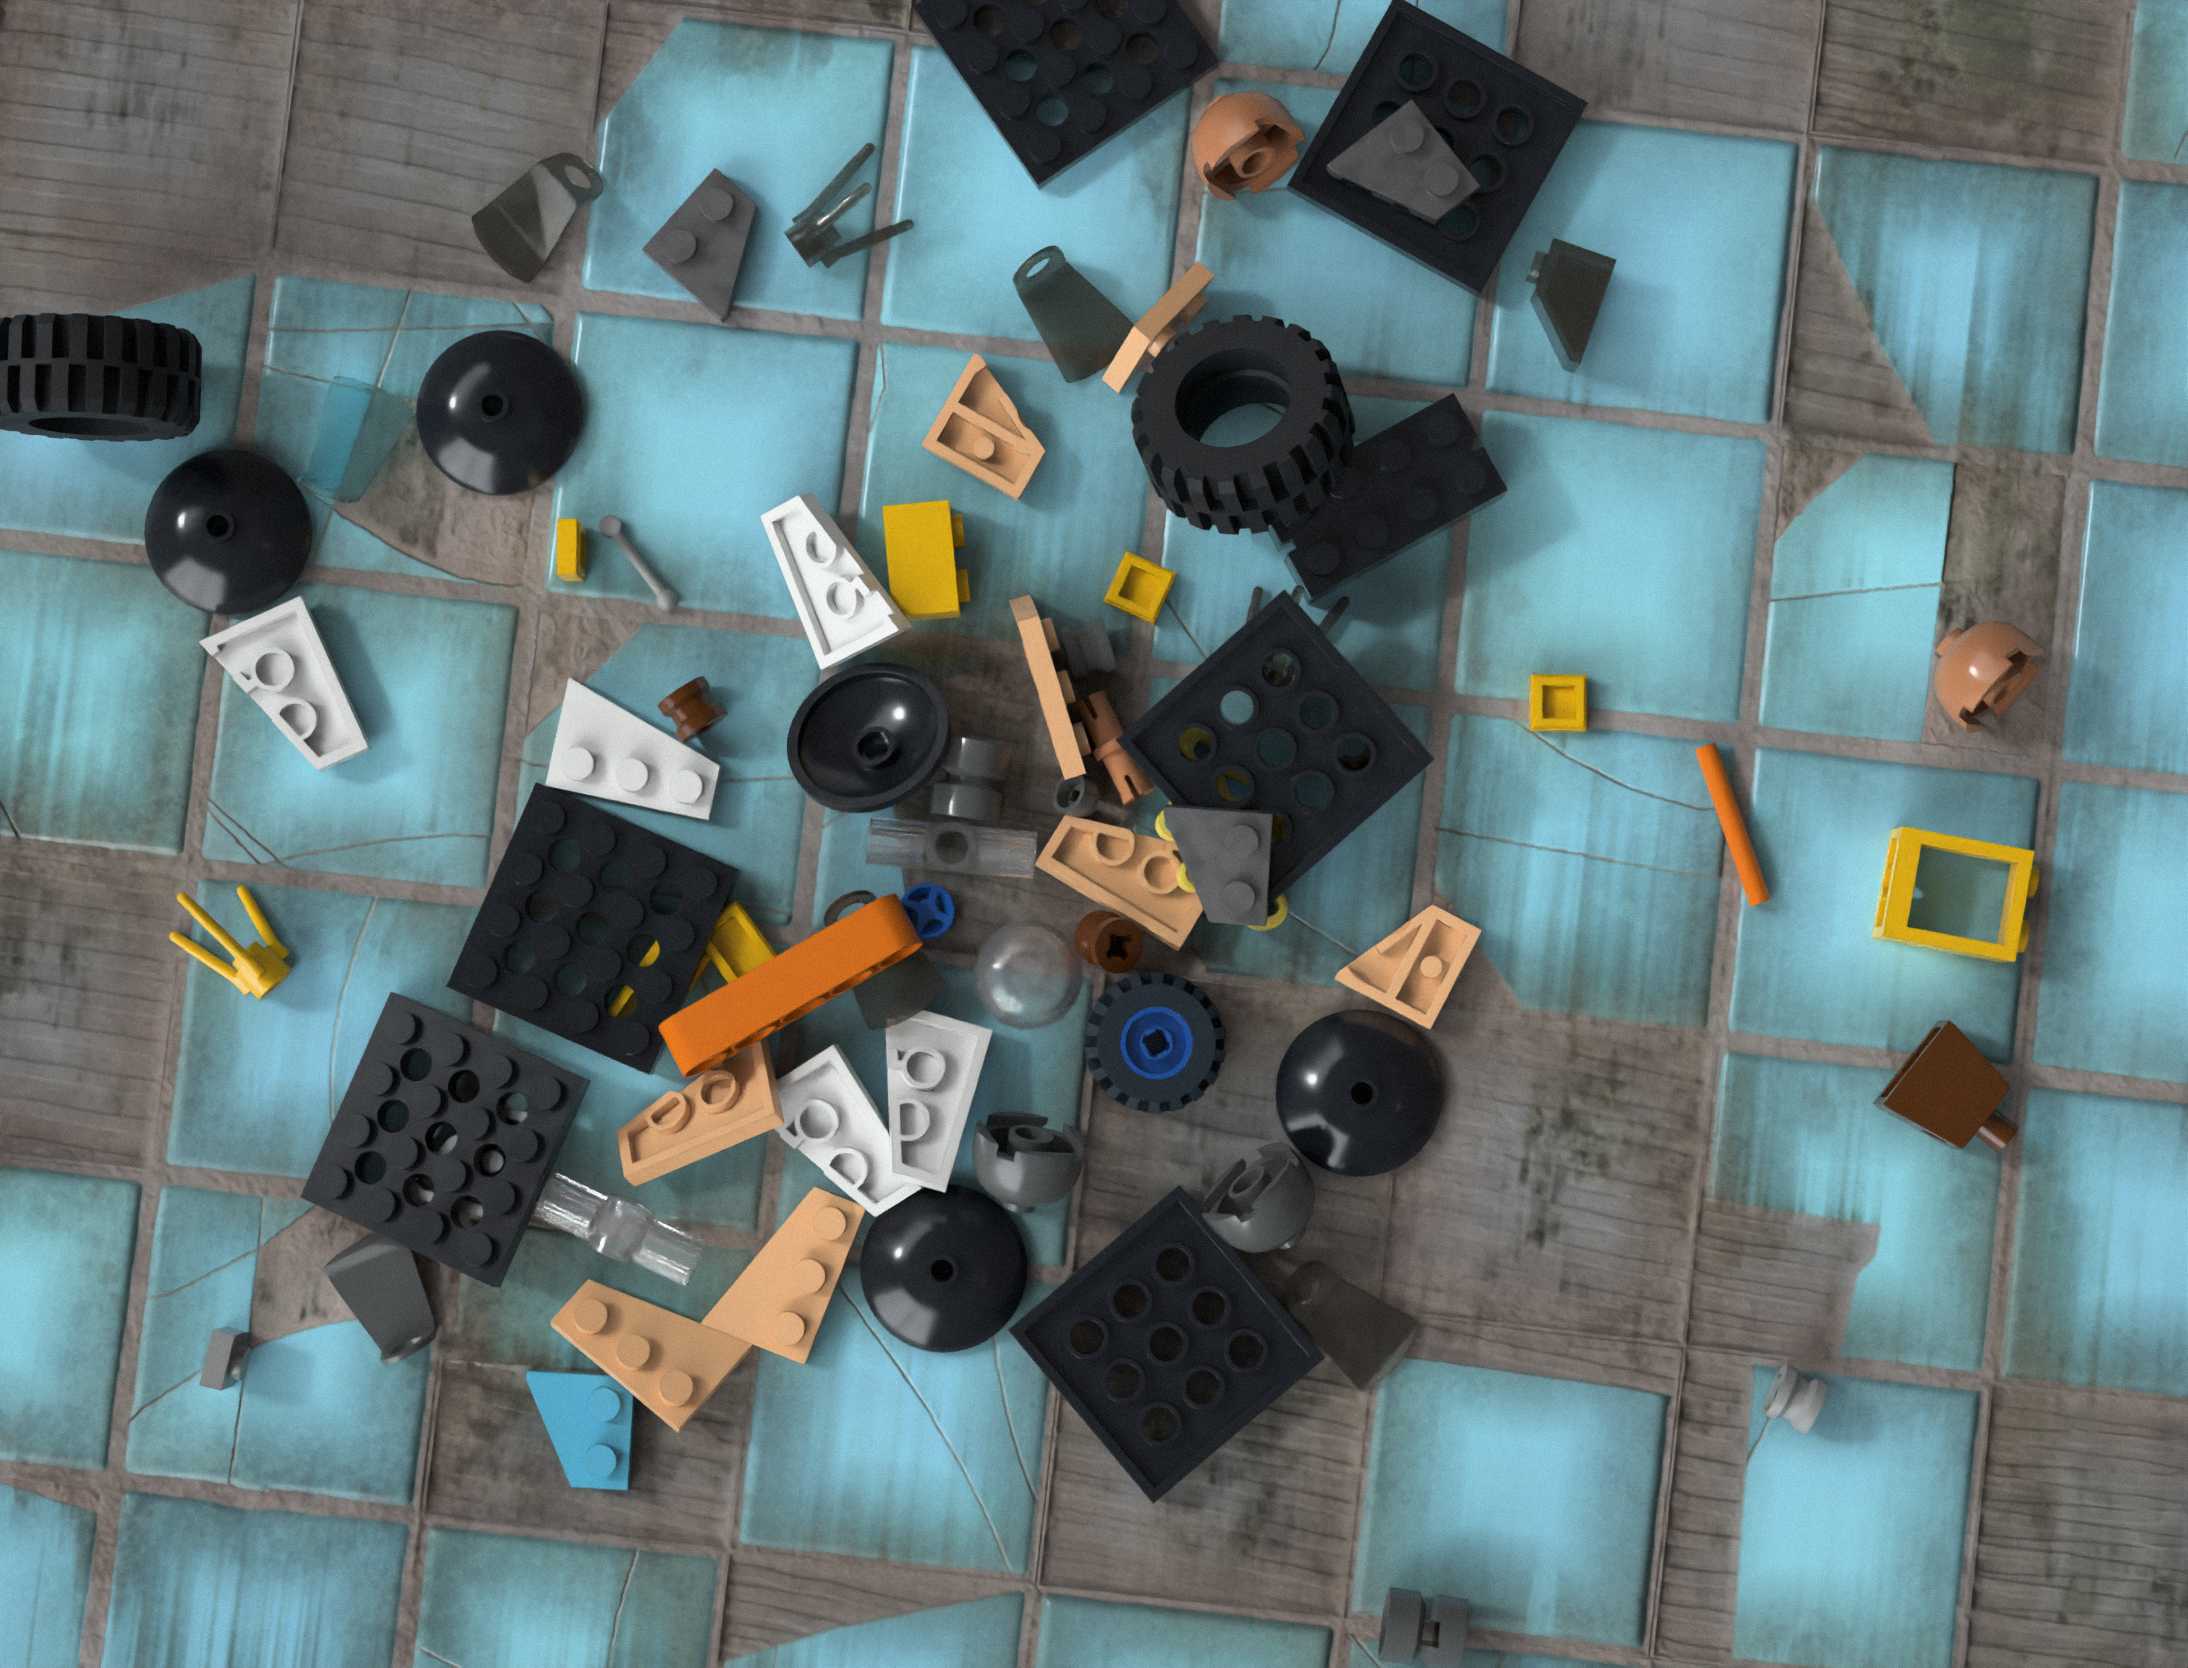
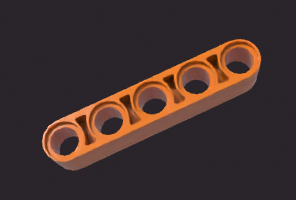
(790, 985)

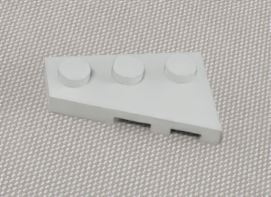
(830, 583)
(294, 680)
(626, 760)
(930, 1092)
(841, 1130)

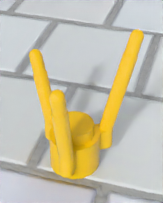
(257, 967)

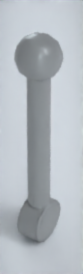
(612, 528)

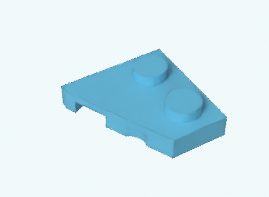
(588, 1424)

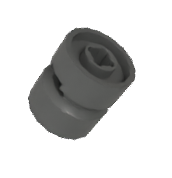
(971, 781)
(1404, 1625)

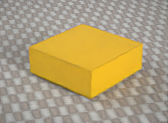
(571, 550)
(1140, 588)
(1558, 702)

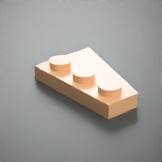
(1053, 687)
(1125, 875)
(707, 1116)
(792, 1279)

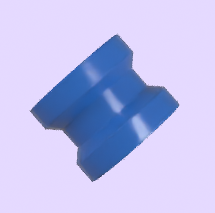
(921, 909)

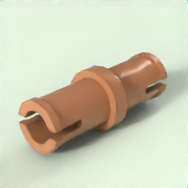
(1104, 731)

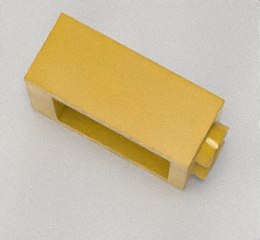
(1899, 884)

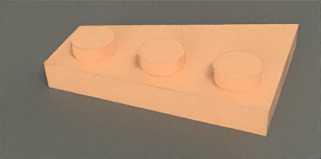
(649, 1350)

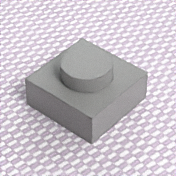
(225, 1359)

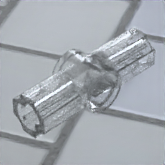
(915, 842)
(620, 1228)

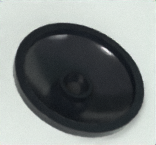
(521, 443)
(256, 556)
(854, 720)
(1318, 1103)
(985, 1259)

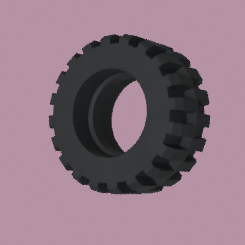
(1228, 369)
(98, 377)

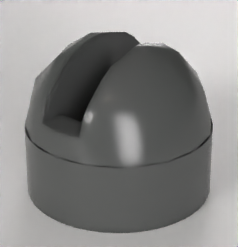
(1086, 802)

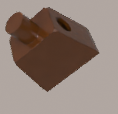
(1949, 1092)

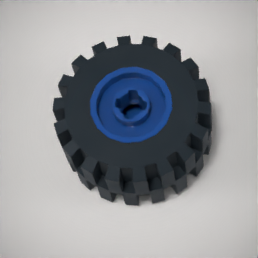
(1154, 1042)

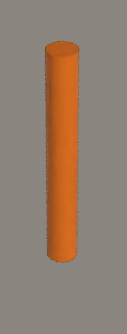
(1732, 824)

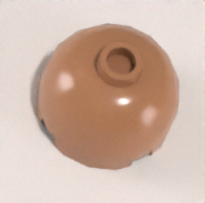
(1244, 142)
(1984, 671)

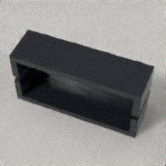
(1390, 499)

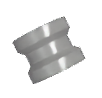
(1795, 1398)

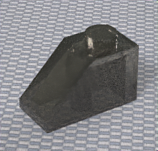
(1568, 296)

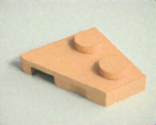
(1158, 325)
(985, 433)
(1414, 965)

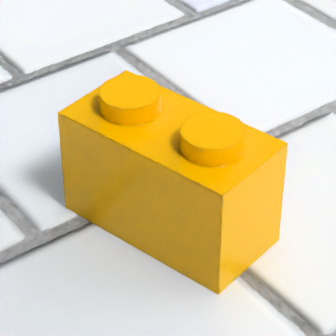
(923, 559)

